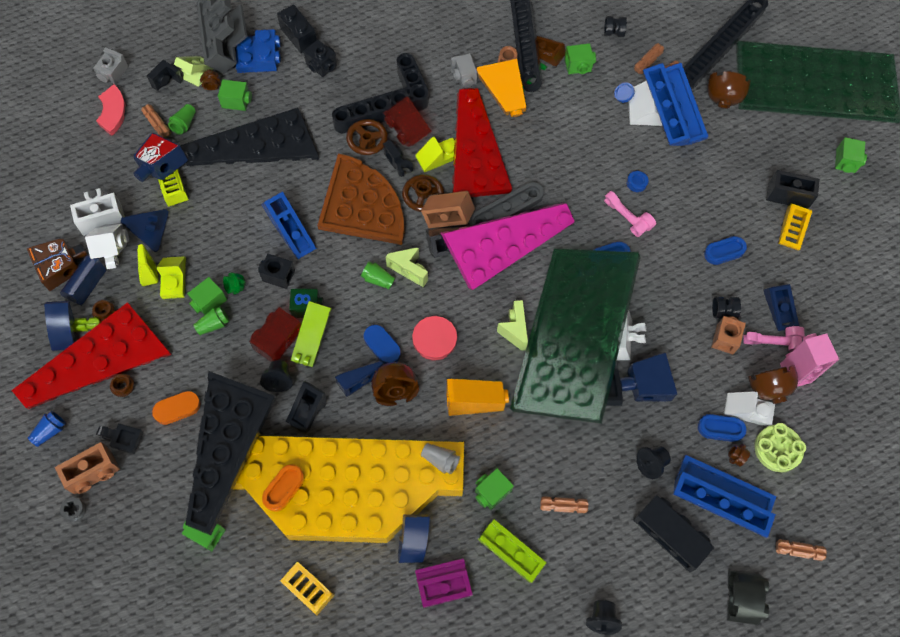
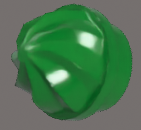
(234, 283)

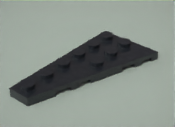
(263, 140)
(225, 440)

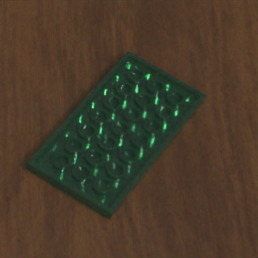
(819, 81)
(576, 335)

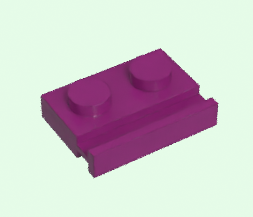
(443, 583)

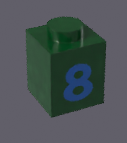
(299, 300)

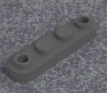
(510, 204)

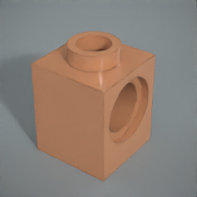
(725, 342)

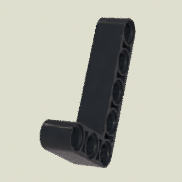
(373, 107)

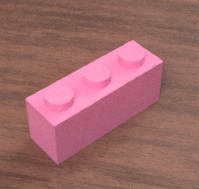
(811, 358)

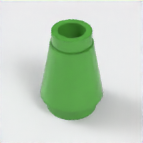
(182, 119)
(377, 275)
(211, 321)

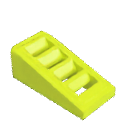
(176, 196)
(146, 267)

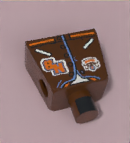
(55, 261)

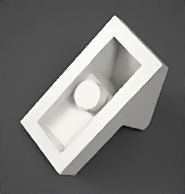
(749, 408)

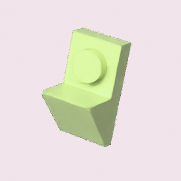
(192, 67)
(403, 263)
(515, 330)

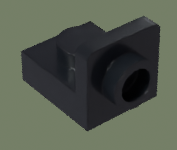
(162, 74)

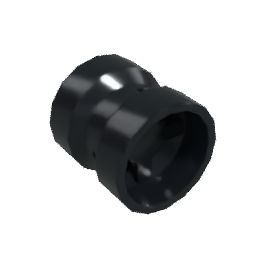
(615, 26)
(726, 307)

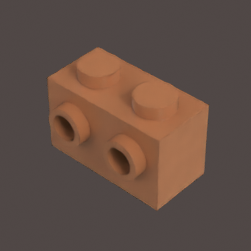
(448, 209)
(87, 469)

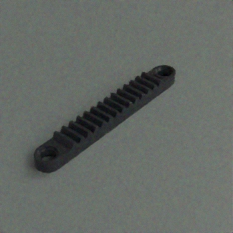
(723, 41)
(526, 44)

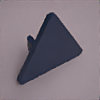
(147, 227)

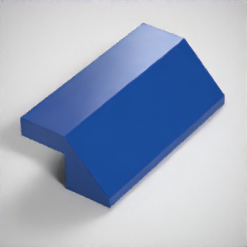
(675, 104)
(725, 495)

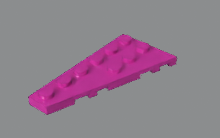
(496, 244)

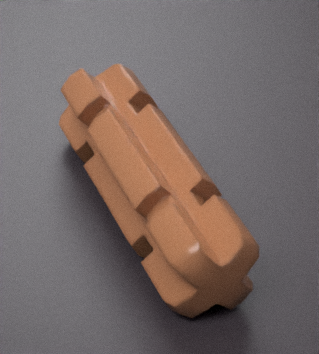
(649, 58)
(156, 121)
(564, 504)
(801, 549)

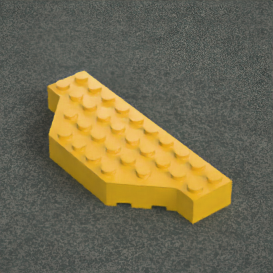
(350, 485)

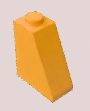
(504, 85)
(475, 396)

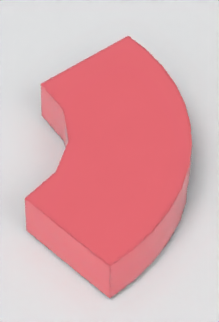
(113, 110)

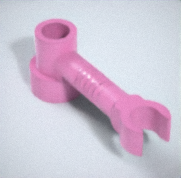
(640, 224)
(792, 337)

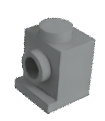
(110, 66)
(464, 70)

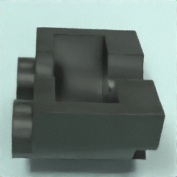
(747, 597)

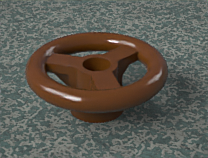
(367, 147)
(420, 183)

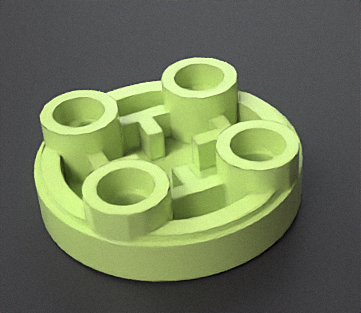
(779, 448)

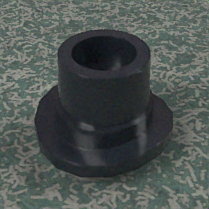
(276, 377)
(652, 461)
(604, 618)

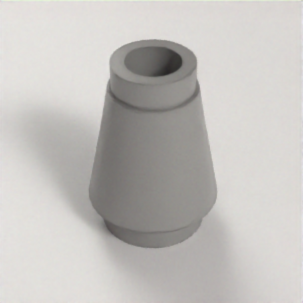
(441, 458)

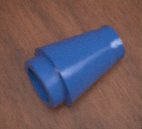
(46, 428)

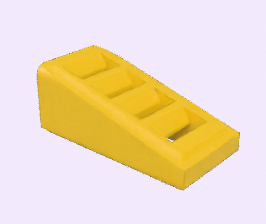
(798, 211)
(324, 598)

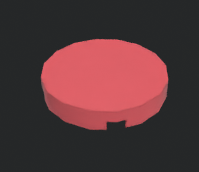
(434, 338)

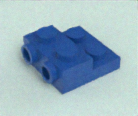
(258, 52)

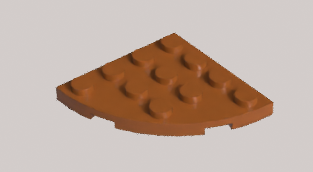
(361, 203)

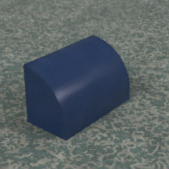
(83, 280)

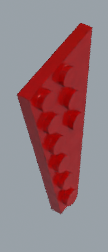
(476, 153)
(105, 351)

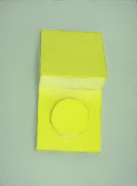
(435, 154)
(172, 277)

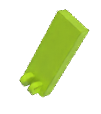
(311, 334)
(512, 551)

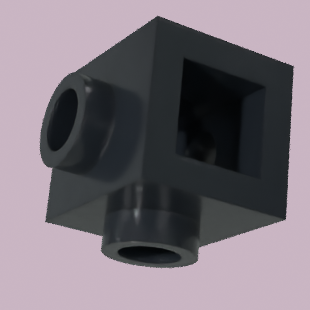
(320, 58)

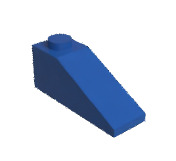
(288, 225)

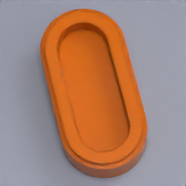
(176, 407)
(283, 488)

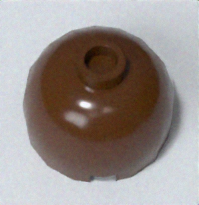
(727, 88)
(393, 383)
(775, 384)

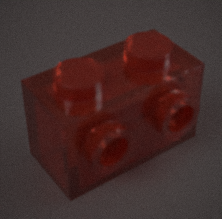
(406, 122)
(275, 335)

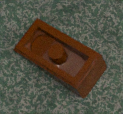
(550, 50)

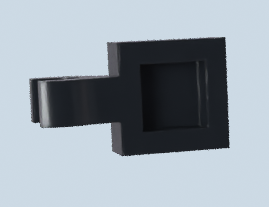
(394, 154)
(123, 438)

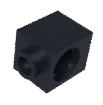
(282, 277)

